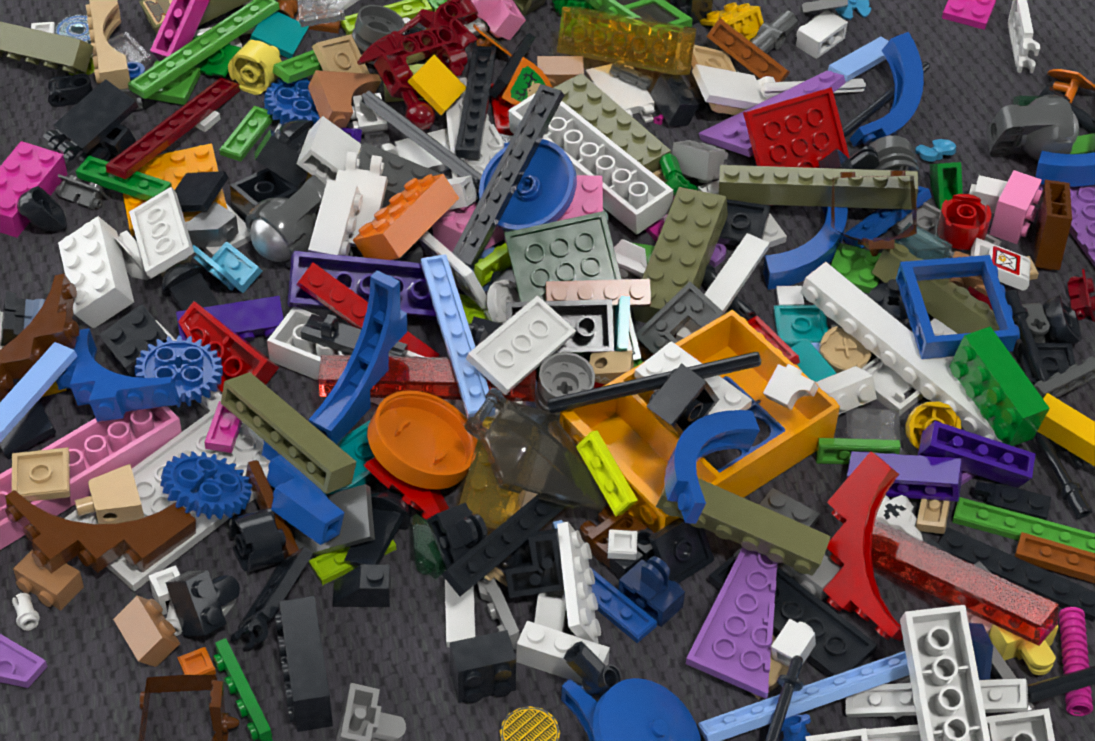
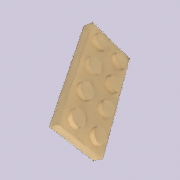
(715, 59)

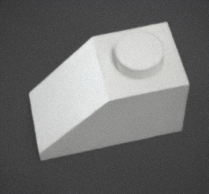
(551, 610)

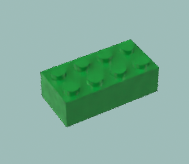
(998, 387)

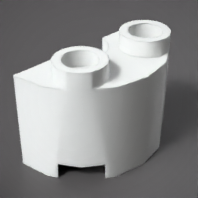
(366, 118)

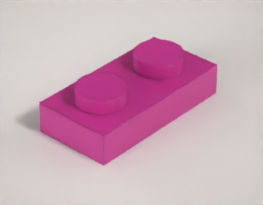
(223, 430)

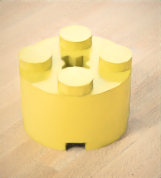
(254, 66)

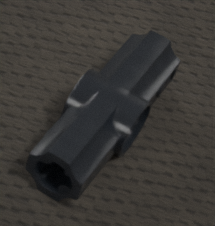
(595, 675)

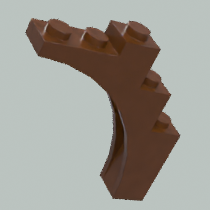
(50, 325)
(98, 545)

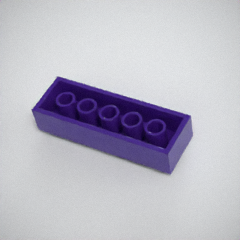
(356, 274)

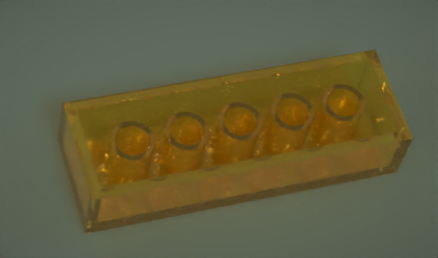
(626, 40)

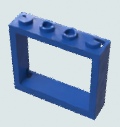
(947, 345)

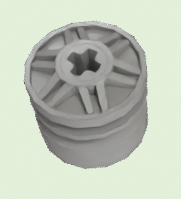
(562, 375)

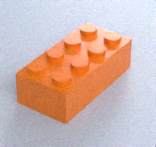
(406, 218)

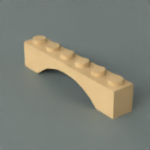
(108, 62)

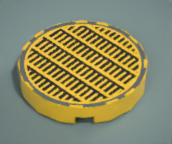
(529, 725)

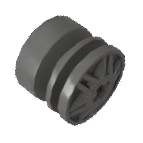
(374, 23)
(895, 154)

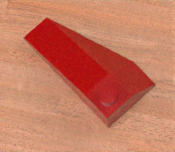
(236, 354)
(420, 498)

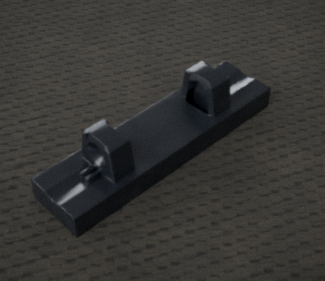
(320, 331)

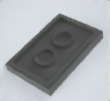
(356, 524)

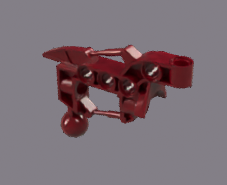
(443, 37)

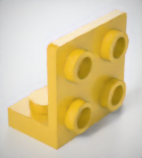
(742, 17)

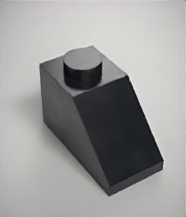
(363, 587)

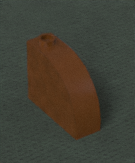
(1052, 225)

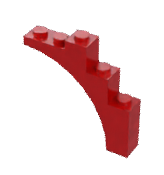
(851, 547)

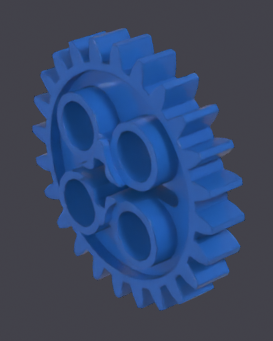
(290, 101)
(191, 366)
(206, 485)

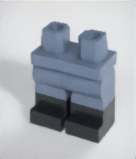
(17, 315)

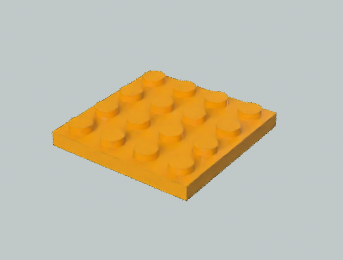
(172, 168)

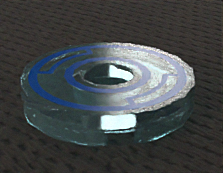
(72, 24)

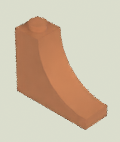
(335, 92)

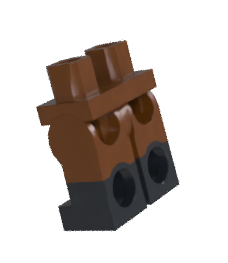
(598, 539)

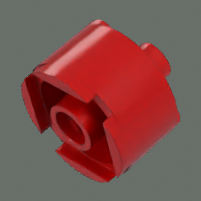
(963, 221)

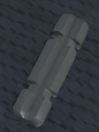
(631, 75)

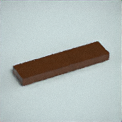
(264, 498)

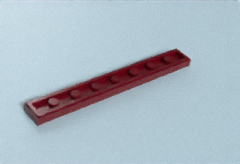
(172, 128)

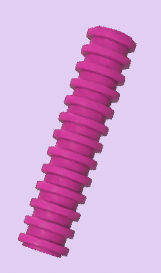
(1075, 657)

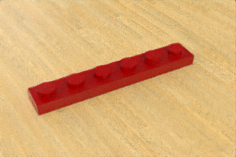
(349, 304)

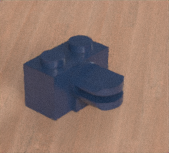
(652, 590)

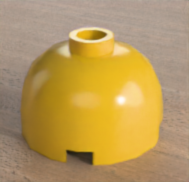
(926, 414)

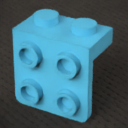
(229, 267)

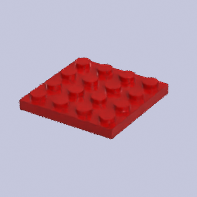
(796, 131)

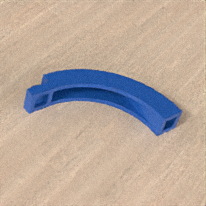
(908, 82)
(1068, 168)
(797, 264)
(706, 435)

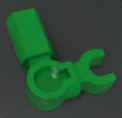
(673, 173)

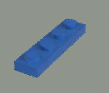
(882, 220)

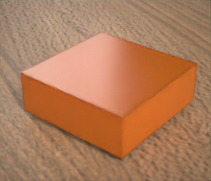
(197, 663)

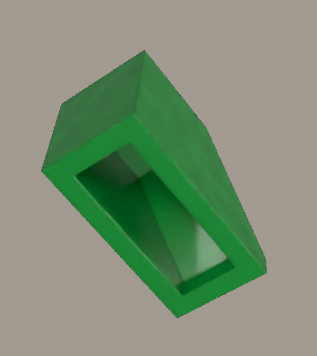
(945, 181)

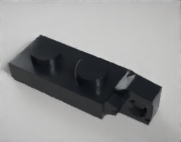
(1013, 499)

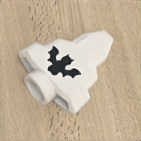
(898, 515)

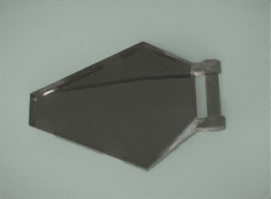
(534, 454)

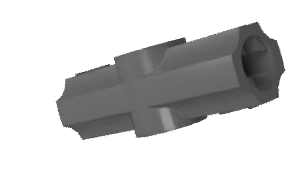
(774, 34)

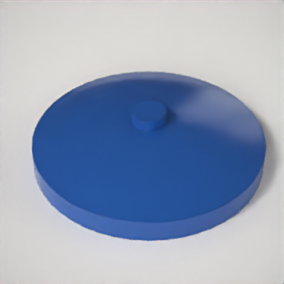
(543, 190)
(642, 712)

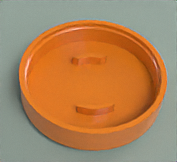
(421, 440)

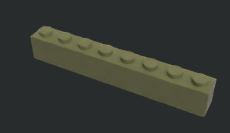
(814, 187)

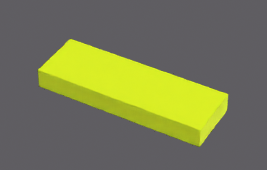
(606, 473)

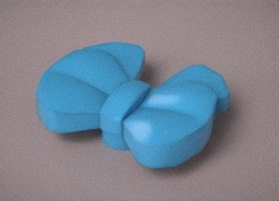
(861, 5)
(940, 148)

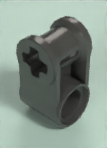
(1036, 321)

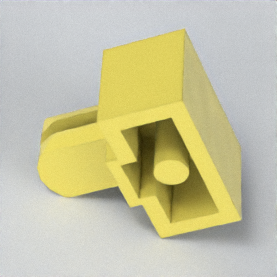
(1037, 658)

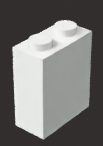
(326, 150)

